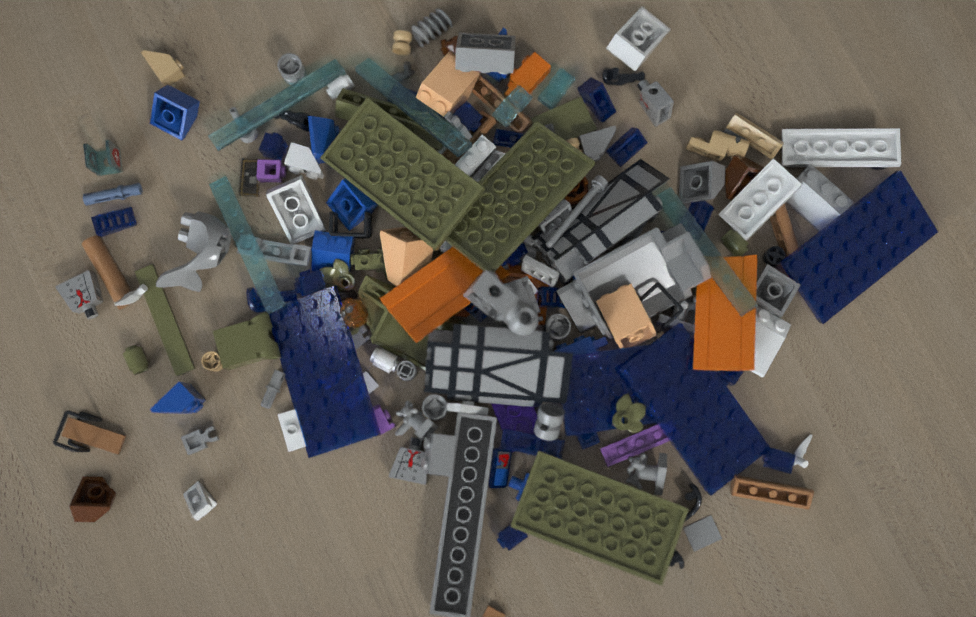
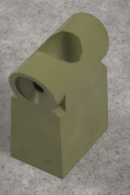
(246, 342)

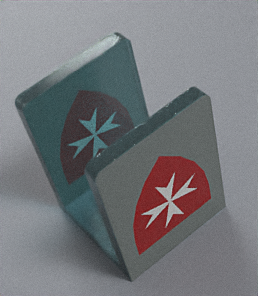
(95, 160)

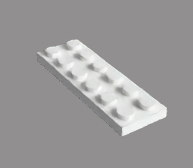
(841, 147)

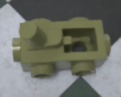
(367, 259)

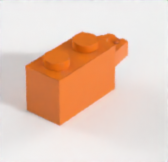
(530, 74)

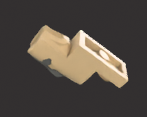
(719, 145)

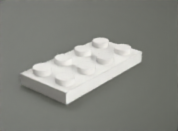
(760, 199)

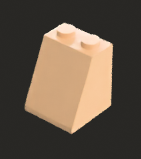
(446, 87)
(403, 253)
(626, 317)

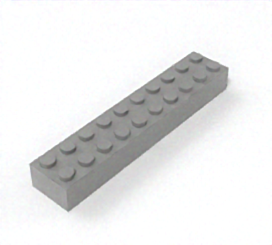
(463, 516)

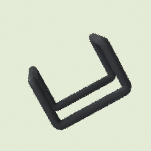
(367, 226)
(670, 297)
(82, 415)

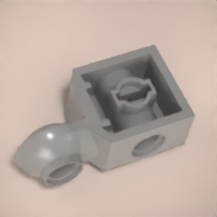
(502, 303)

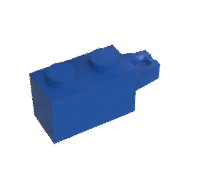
(582, 345)

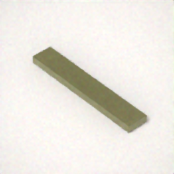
(165, 321)

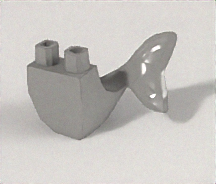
(210, 242)

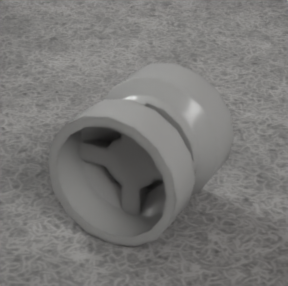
(406, 373)

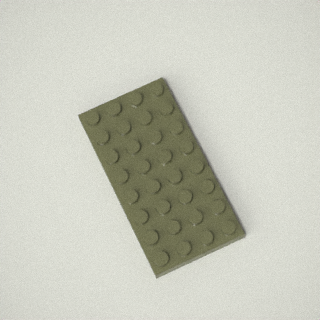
(402, 174)
(518, 196)
(599, 518)

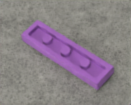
(633, 445)

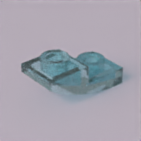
(556, 89)
(512, 105)

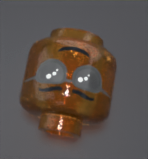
(354, 313)

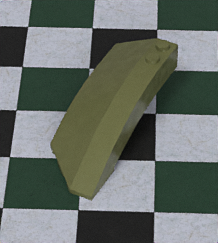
(385, 328)

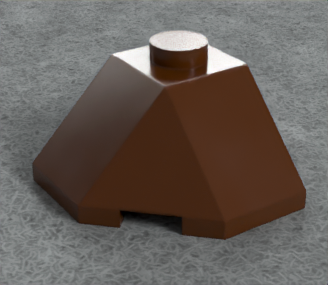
(739, 175)
(91, 499)

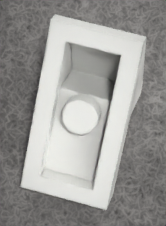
(199, 501)

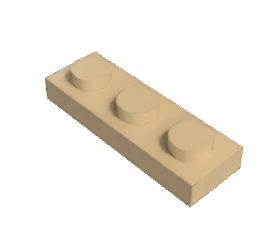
(758, 138)

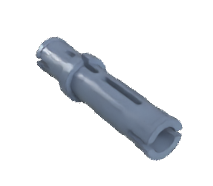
(120, 192)

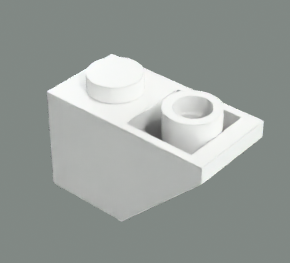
(302, 160)

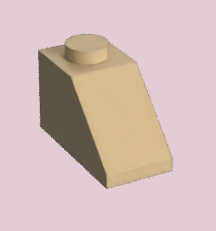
(164, 66)

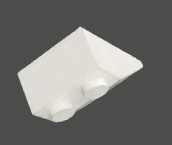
(638, 38)
(295, 209)
(769, 337)

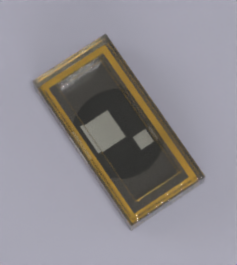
(249, 183)

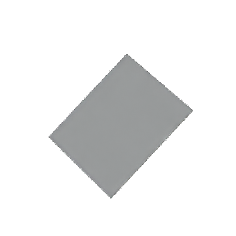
(702, 533)

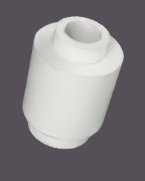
(336, 86)
(384, 360)

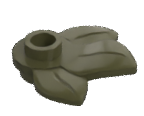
(334, 276)
(631, 413)

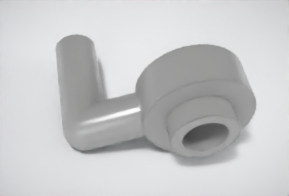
(251, 136)

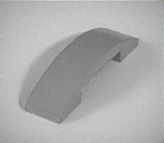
(284, 253)

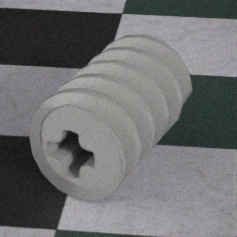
(430, 26)

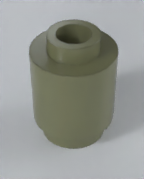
(735, 242)
(136, 359)

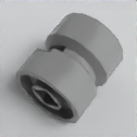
(291, 68)
(558, 326)
(434, 407)
(549, 421)

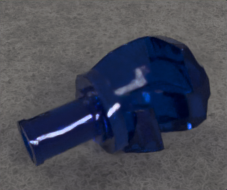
(255, 303)

